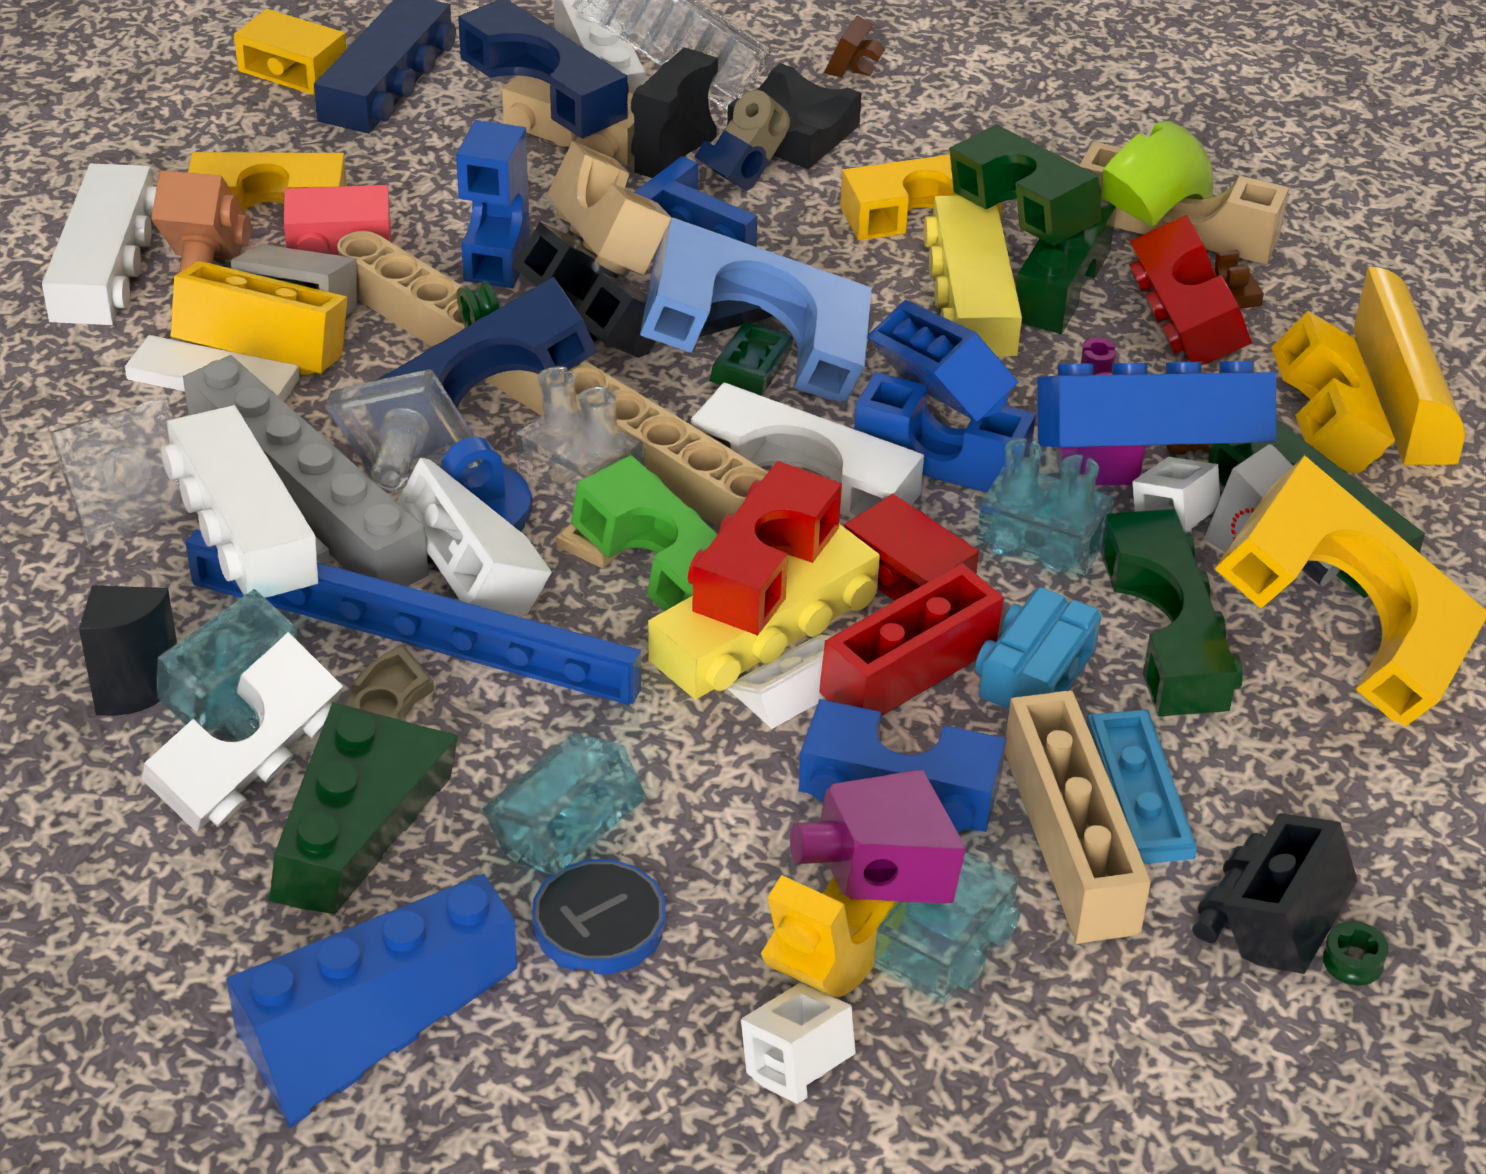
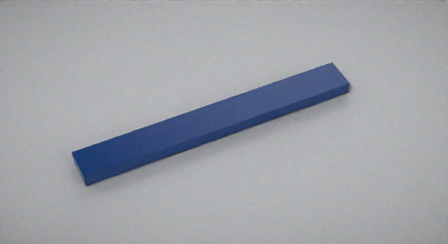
(447, 627)

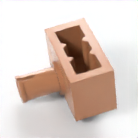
(199, 217)

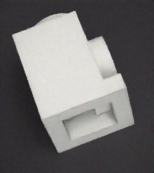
(1179, 485)
(797, 1040)

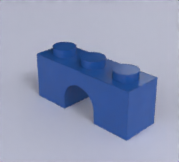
(496, 181)
(965, 457)
(846, 747)

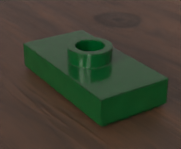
(752, 358)

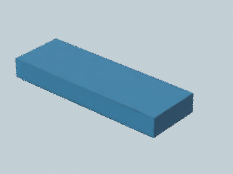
(1143, 784)

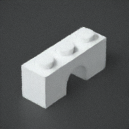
(206, 775)

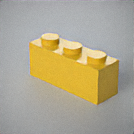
(258, 316)

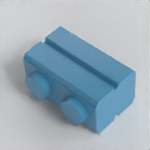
(1038, 649)

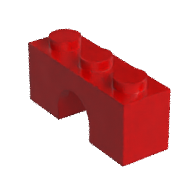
(1185, 291)
(745, 566)

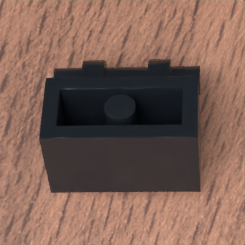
(1281, 892)

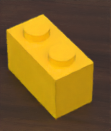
(287, 49)

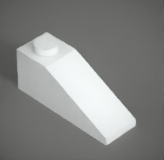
(472, 544)

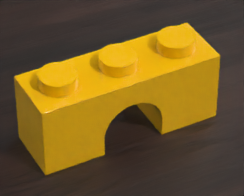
(266, 175)
(880, 195)
(1343, 409)

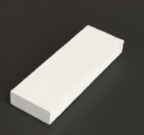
(166, 361)

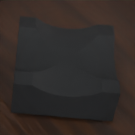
(673, 111)
(816, 114)

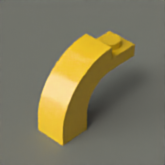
(823, 935)

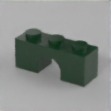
(1051, 192)
(1053, 275)

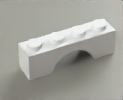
(775, 432)

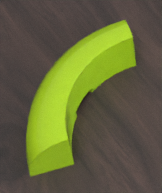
(1157, 173)

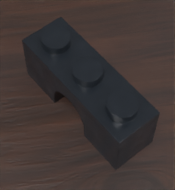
(605, 300)

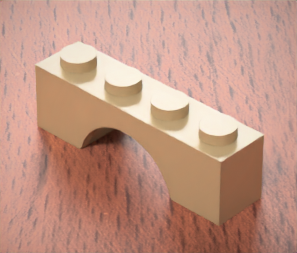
(1241, 218)
(610, 219)

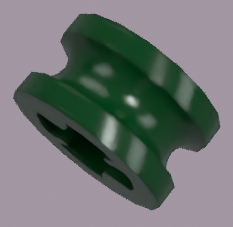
(476, 303)
(1349, 969)

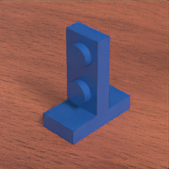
(679, 196)

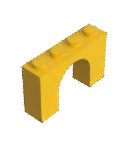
(1421, 611)

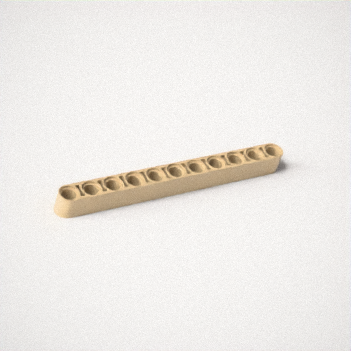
(425, 304)

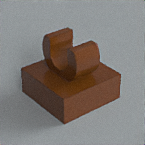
(853, 48)
(1238, 279)

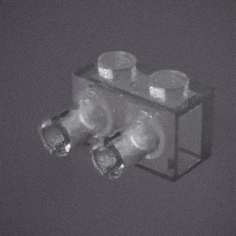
(571, 442)

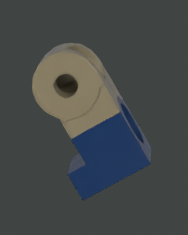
(747, 140)

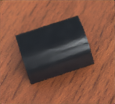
(121, 644)

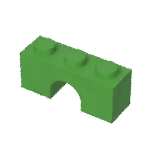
(634, 509)

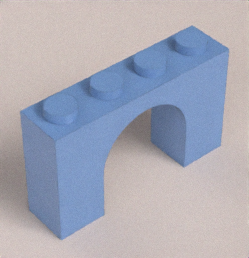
(817, 307)

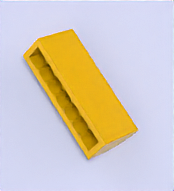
(1406, 373)

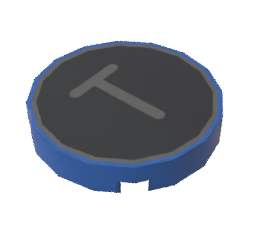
(599, 916)

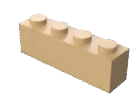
(1076, 817)

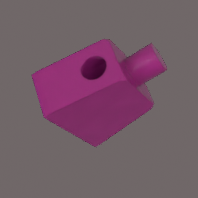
(884, 840)

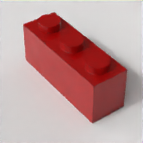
(911, 642)

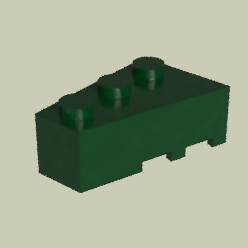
(354, 802)

